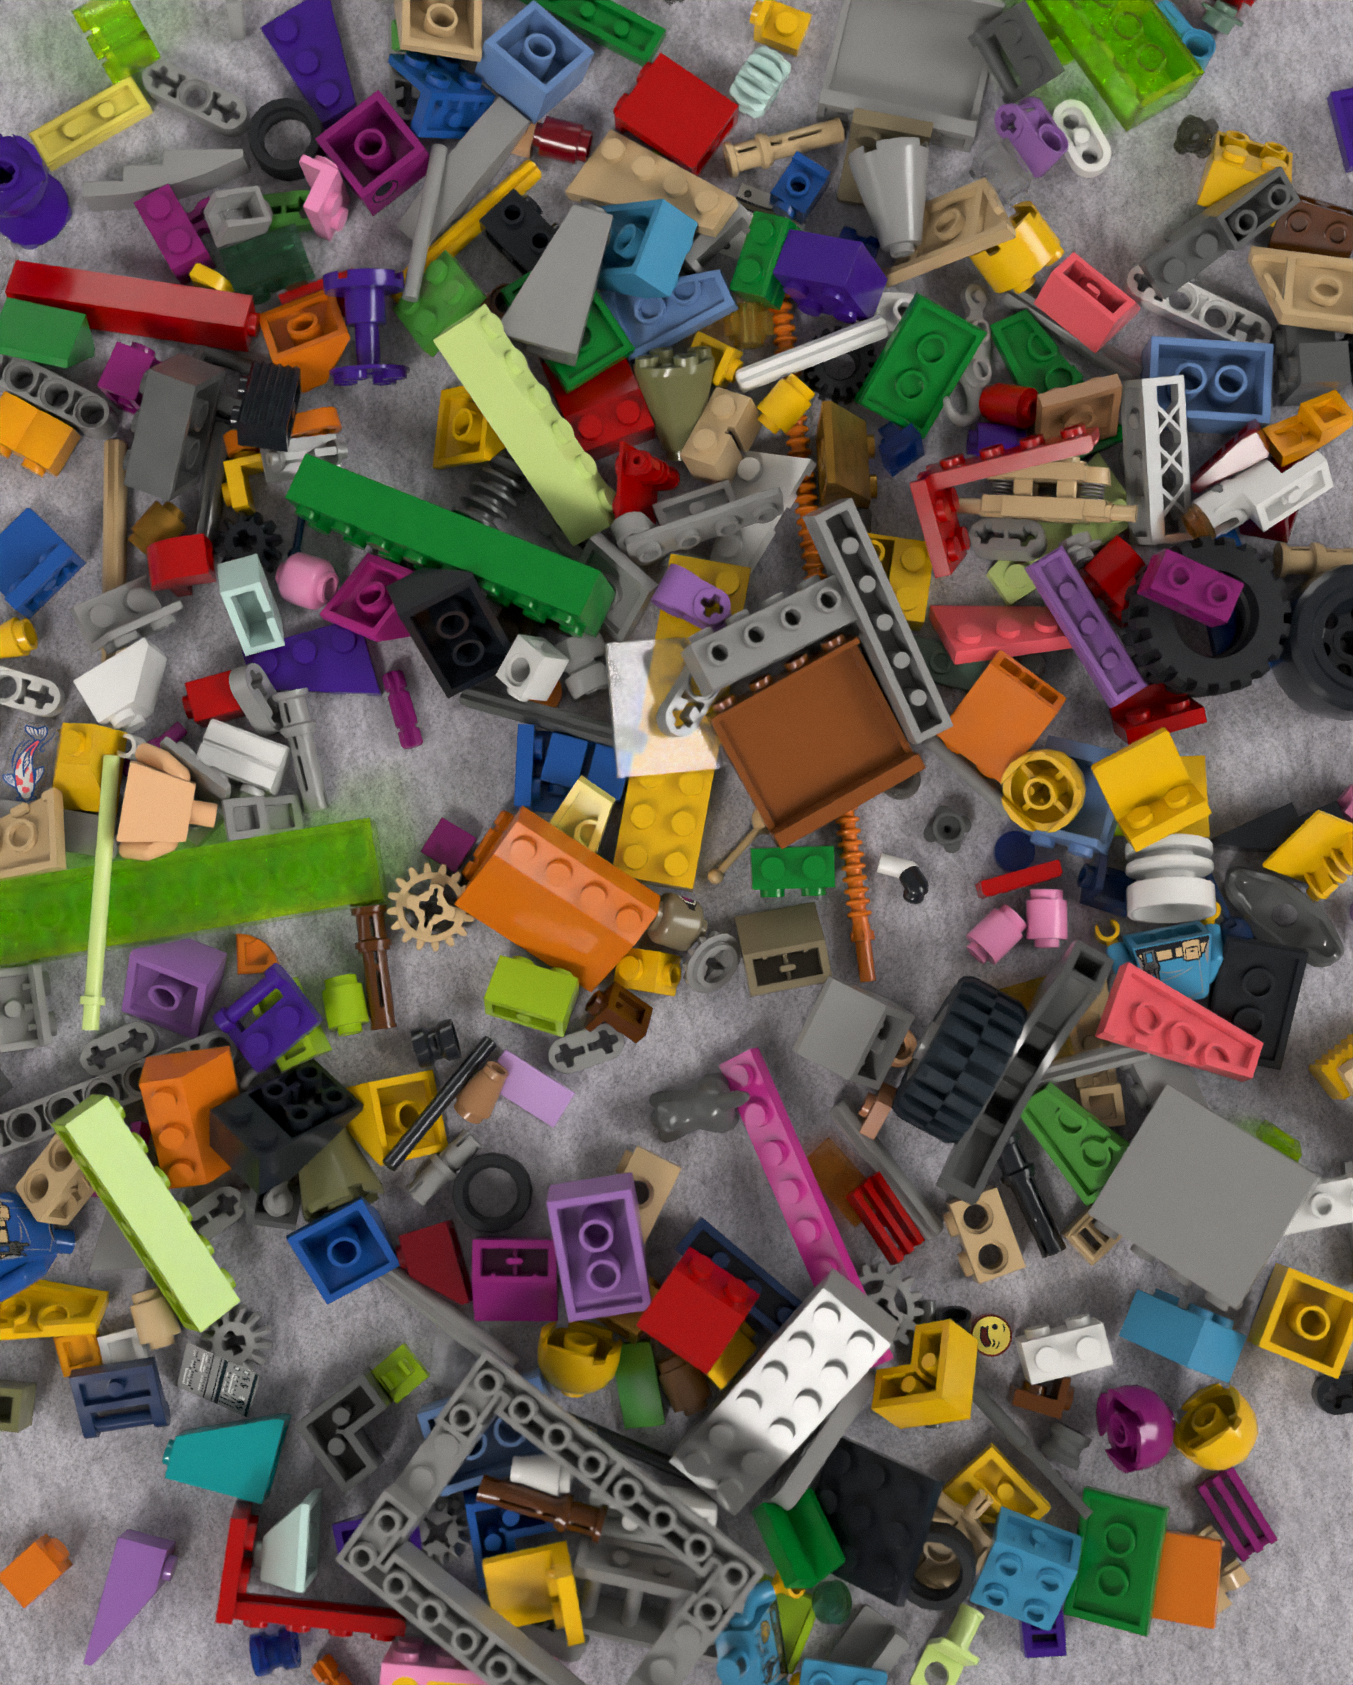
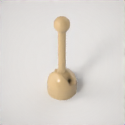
(716, 875)

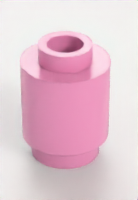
(1046, 918)
(995, 935)

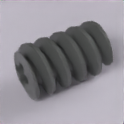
(493, 493)

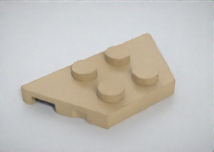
(955, 228)
(1306, 288)

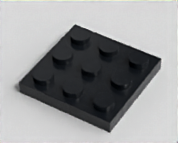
(877, 1516)

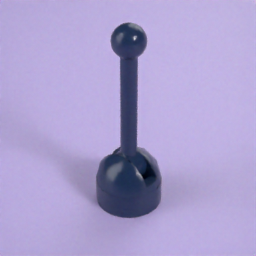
(1231, 924)

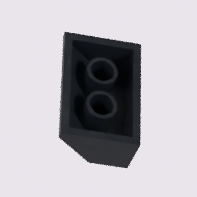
(451, 626)

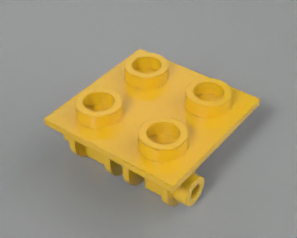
(1316, 854)

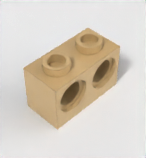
(54, 1185)
(993, 1230)

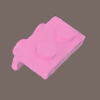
(327, 198)

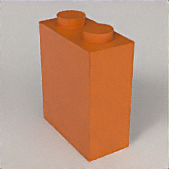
(1001, 716)

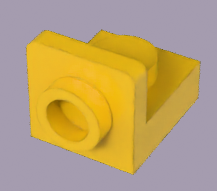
(779, 25)

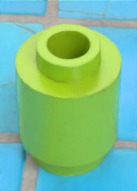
(345, 1005)

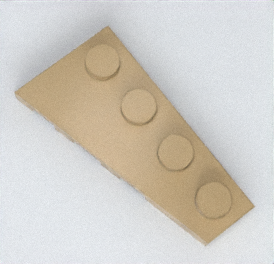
(630, 173)

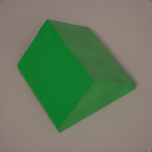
(44, 334)

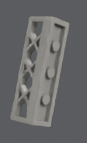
(1144, 457)

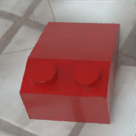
(605, 410)

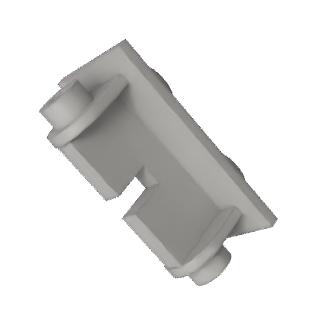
(283, 465)

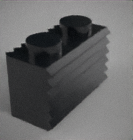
(267, 406)

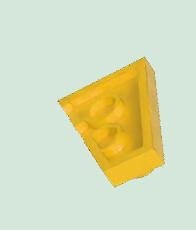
(52, 1311)

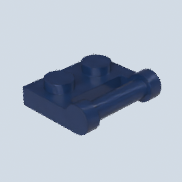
(119, 1387)

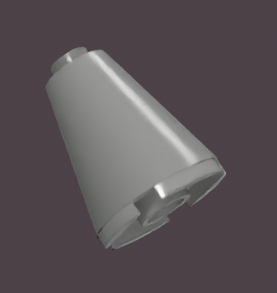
(893, 191)

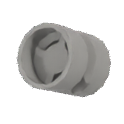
(586, 666)

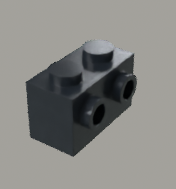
(518, 230)

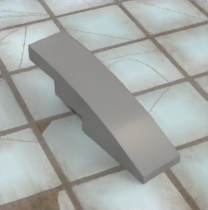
(471, 166)
(184, 169)

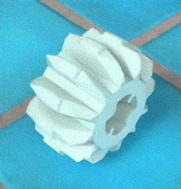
(759, 81)

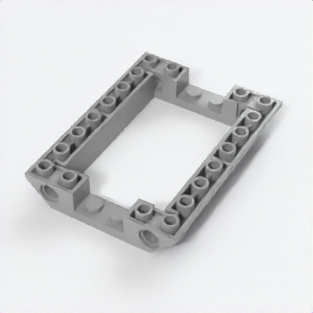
(464, 1622)

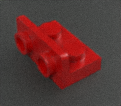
(1152, 710)

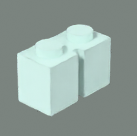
(250, 604)

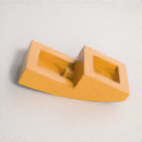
(1313, 427)

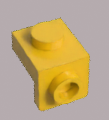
(726, 359)
(237, 488)
(649, 972)

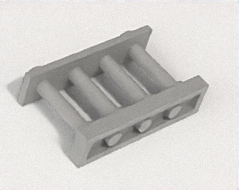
(639, 1570)

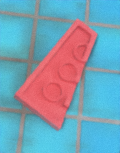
(981, 631)
(1168, 1024)

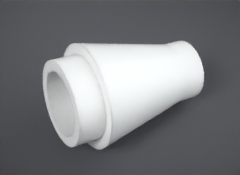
(541, 1473)

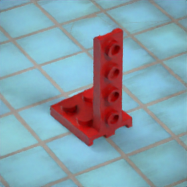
(938, 502)
(295, 1613)

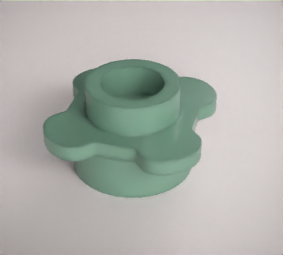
(1221, 16)

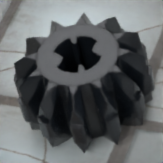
(245, 529)

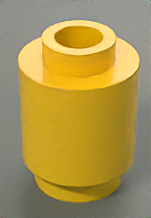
(785, 404)

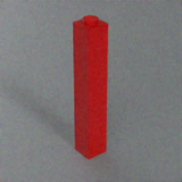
(141, 305)

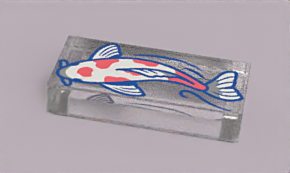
(28, 761)

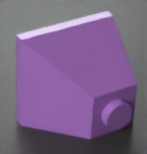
(174, 984)

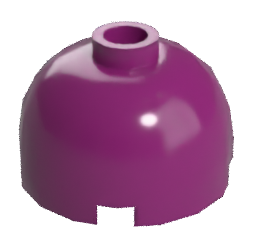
(1136, 1425)

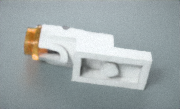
(1257, 494)

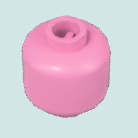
(307, 581)

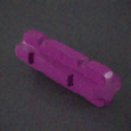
(402, 709)

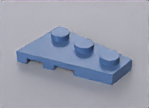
(667, 320)

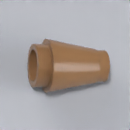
(481, 1093)

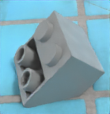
(853, 1032)

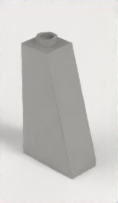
(558, 294)

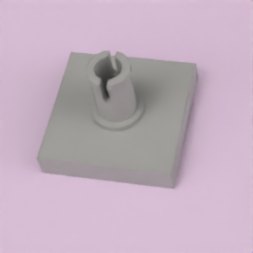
(629, 582)

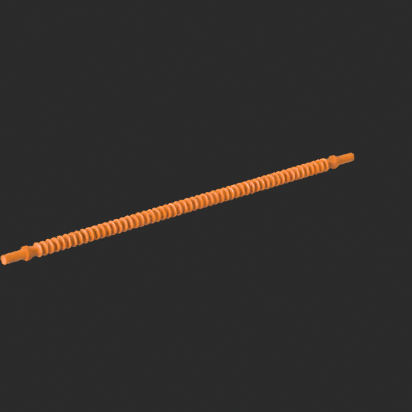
(861, 931)

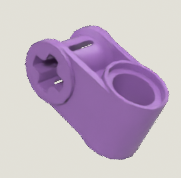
(1034, 135)
(686, 596)

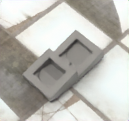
(260, 816)

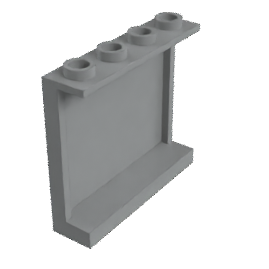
(910, 64)
(1202, 1197)

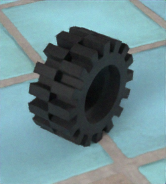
(841, 389)

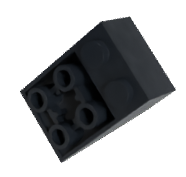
(281, 1124)

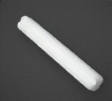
(812, 353)

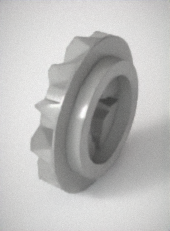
(710, 977)
(457, 1531)

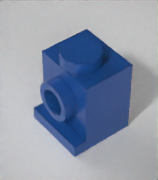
(807, 176)

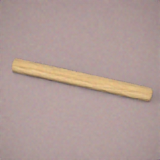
(114, 520)

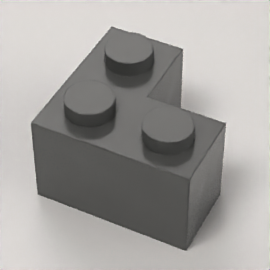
(1308, 363)
(336, 1430)

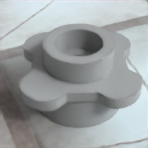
(1080, 547)

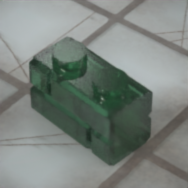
(268, 264)

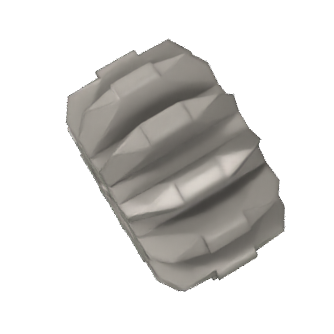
(241, 1326)

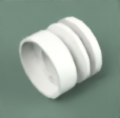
(1171, 880)

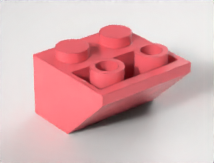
(1085, 302)

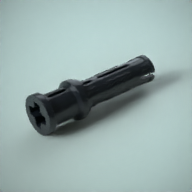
(1019, 1176)

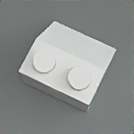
(124, 686)

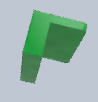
(799, 1541)

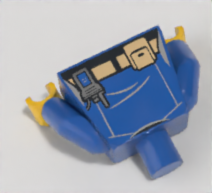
(26, 1245)

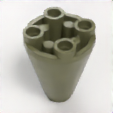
(675, 392)

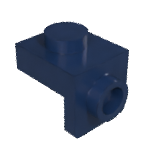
(1104, 886)

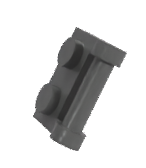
(1025, 48)

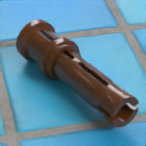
(383, 1016)
(562, 1512)

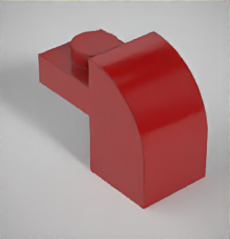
(181, 563)

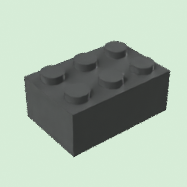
(173, 426)

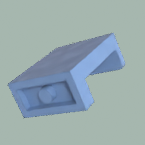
(1094, 824)

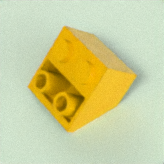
(1237, 162)
(908, 572)

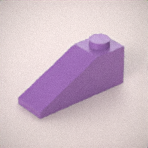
(135, 1575)

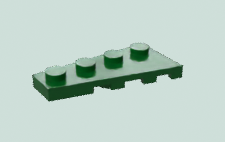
(1036, 362)

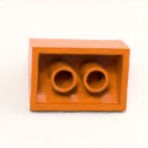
(177, 1102)

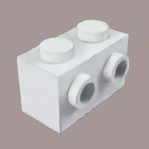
(1063, 1349)

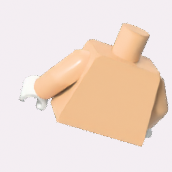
(157, 804)

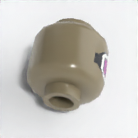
(678, 922)

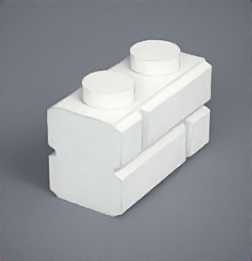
(245, 758)

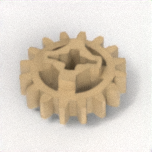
(413, 900)

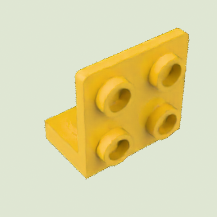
(1149, 790)
(535, 1588)

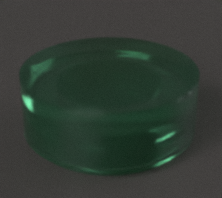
(832, 1602)

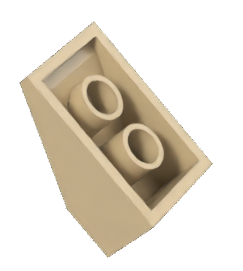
(441, 27)

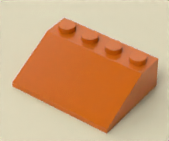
(559, 899)

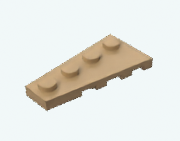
(33, 838)

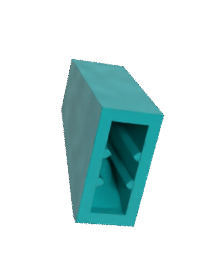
(229, 1456)

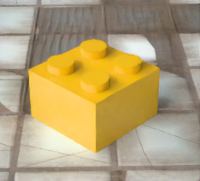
(1304, 1321)

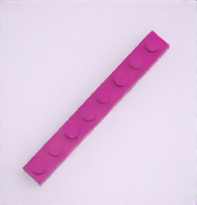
(789, 1172)

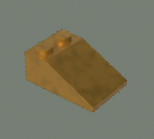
(844, 457)

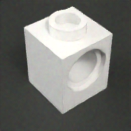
(532, 668)

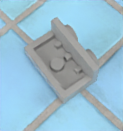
(24, 1009)

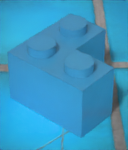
(1188, 1337)

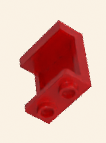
(676, 114)

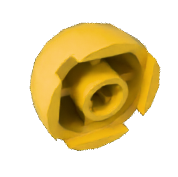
(1043, 790)
(578, 1357)
(1217, 1428)

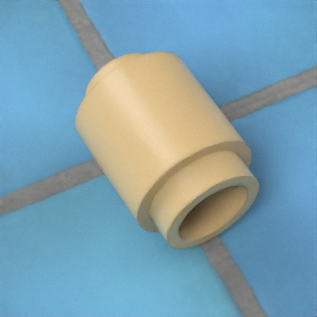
(154, 1318)

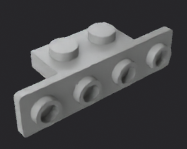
(701, 516)

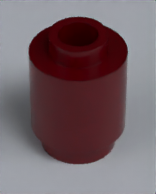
(563, 140)

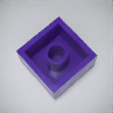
(830, 276)

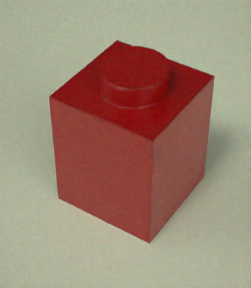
(210, 699)

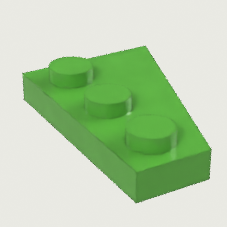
(1074, 1140)

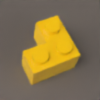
(935, 1384)

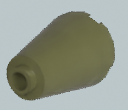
(336, 1178)

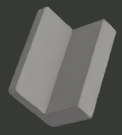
(870, 1642)

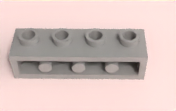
(767, 635)

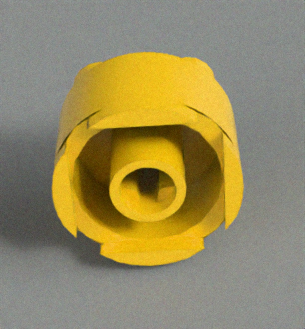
(1019, 259)

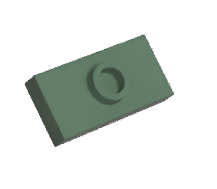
(943, 669)

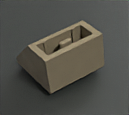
(783, 949)

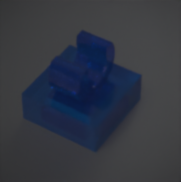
(899, 448)

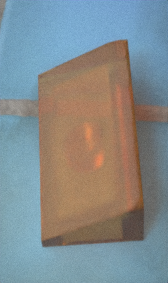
(836, 1177)

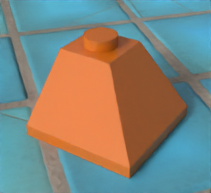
(306, 335)

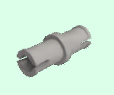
(443, 1167)

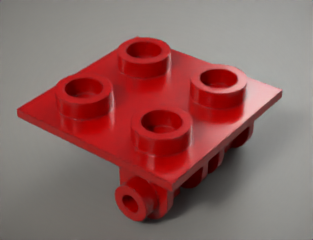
(640, 480)

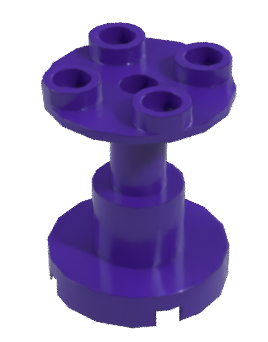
(31, 200)
(366, 311)

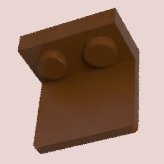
(1315, 229)

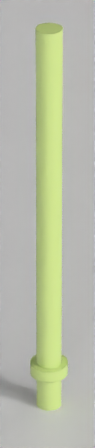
(93, 997)

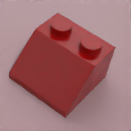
(698, 1310)

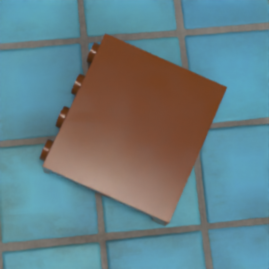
(813, 740)

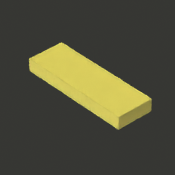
(90, 123)

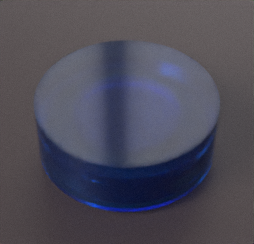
(1013, 851)

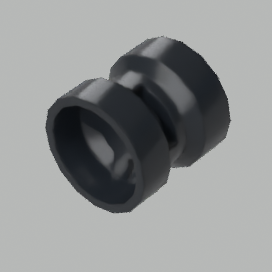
(427, 1047)

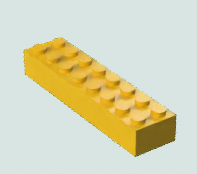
(668, 811)

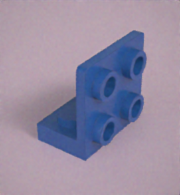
(449, 94)
(34, 563)
(530, 759)

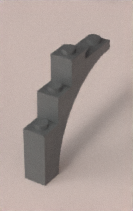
(1050, 1020)

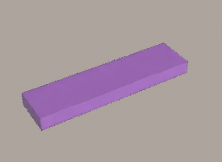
(1085, 627)

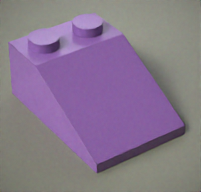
(599, 1246)

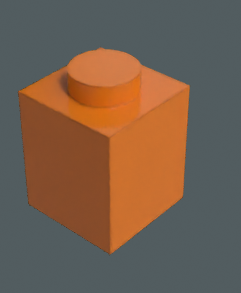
(36, 1569)

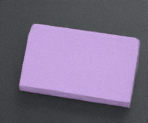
(534, 1089)

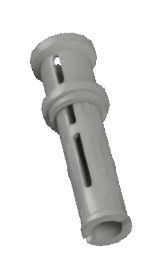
(299, 729)

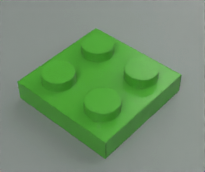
(443, 299)

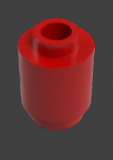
(1009, 405)

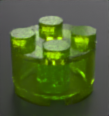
(117, 36)

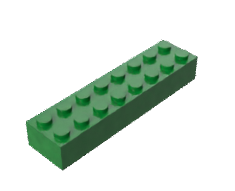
(440, 539)

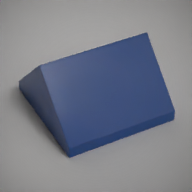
(344, 1249)

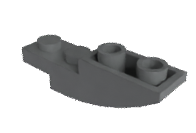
(1219, 229)

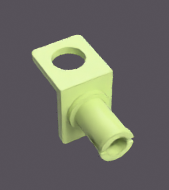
(951, 1650)

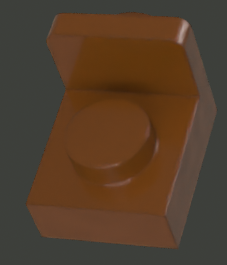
(620, 1010)
(1035, 1397)

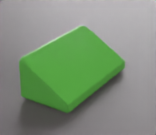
(639, 1386)

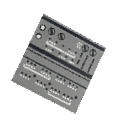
(218, 1380)

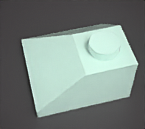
(291, 1546)

